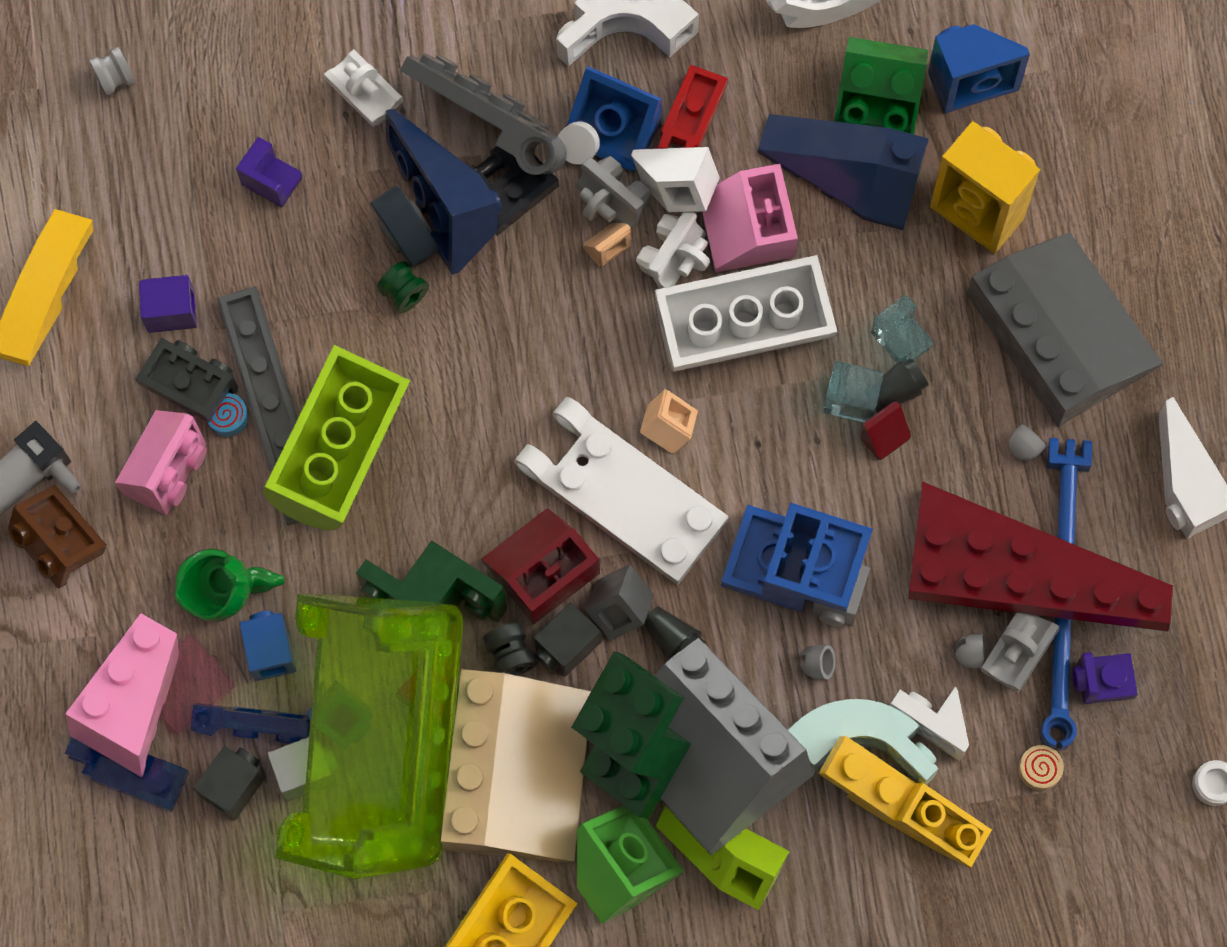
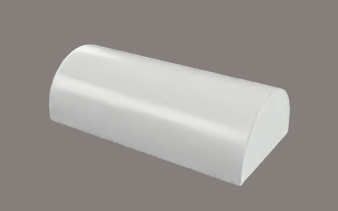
(744, 313)

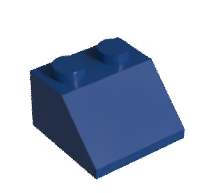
(975, 66)

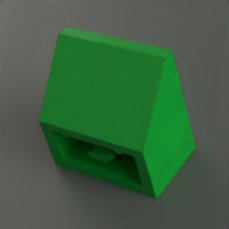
(881, 84)

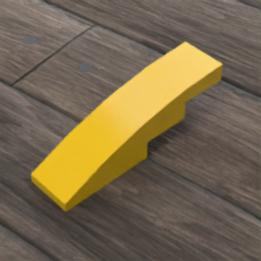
(41, 285)

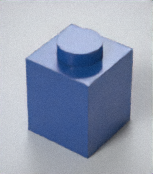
(267, 645)

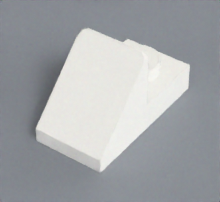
(943, 728)

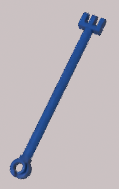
(1068, 465)

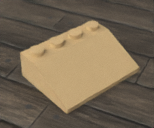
(515, 768)

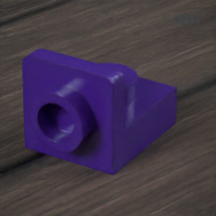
(1105, 678)

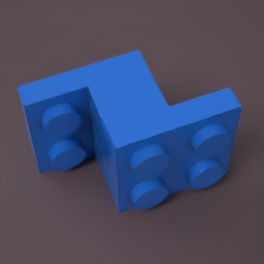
(796, 557)

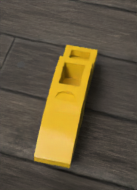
(903, 803)

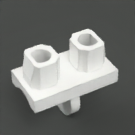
(363, 88)
(678, 254)

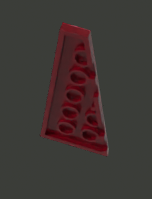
(1004, 565)

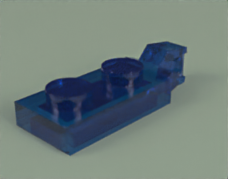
(249, 722)
(158, 786)

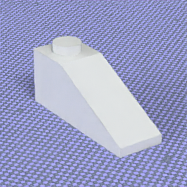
(1191, 480)

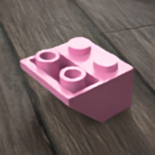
(750, 220)
(163, 461)

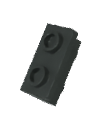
(186, 379)

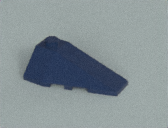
(445, 188)

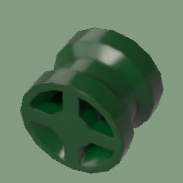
(402, 286)

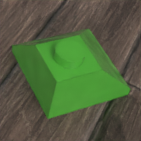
(621, 862)

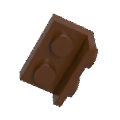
(54, 535)

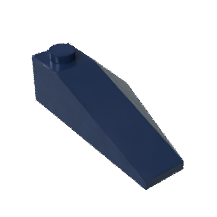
(855, 163)

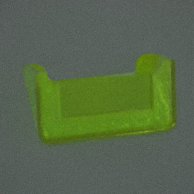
(376, 734)

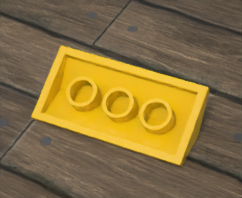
(514, 910)

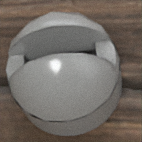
(1025, 444)
(971, 651)
(818, 661)

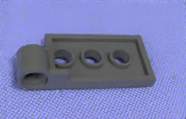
(519, 129)

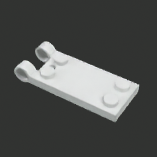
(626, 494)

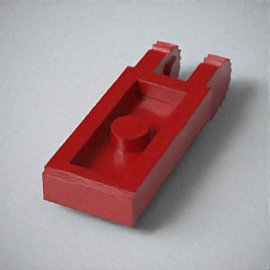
(693, 108)

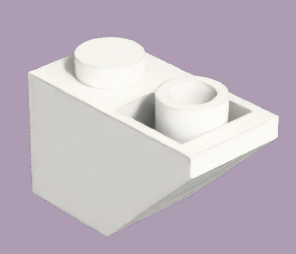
(678, 176)

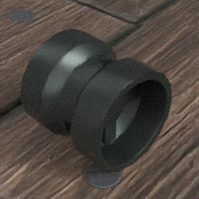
(509, 649)

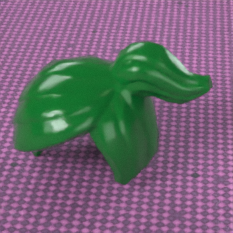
(218, 585)

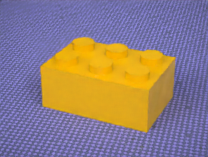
(984, 186)

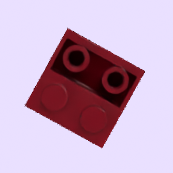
(542, 564)

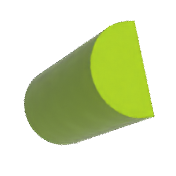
(334, 440)

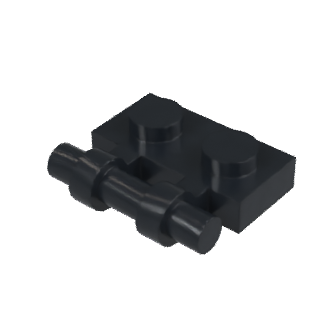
(515, 188)

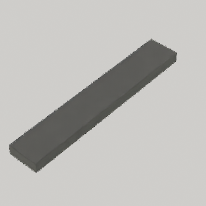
(260, 371)

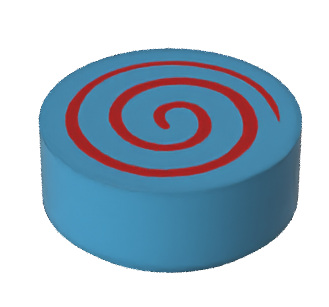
(230, 416)

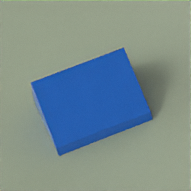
(619, 113)

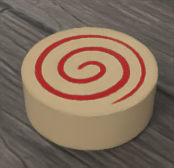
(1040, 768)

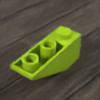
(741, 868)

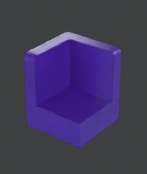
(266, 174)
(167, 303)

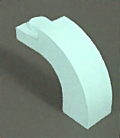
(868, 725)

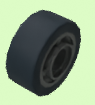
(404, 226)

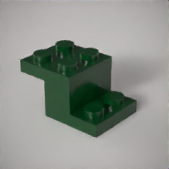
(440, 579)
(629, 726)

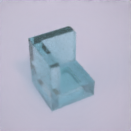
(900, 332)
(853, 391)

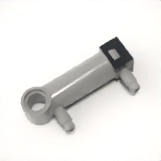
(29, 462)

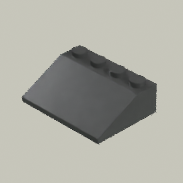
(1062, 326)
(737, 755)

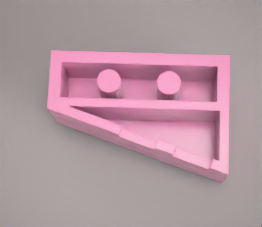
(126, 695)

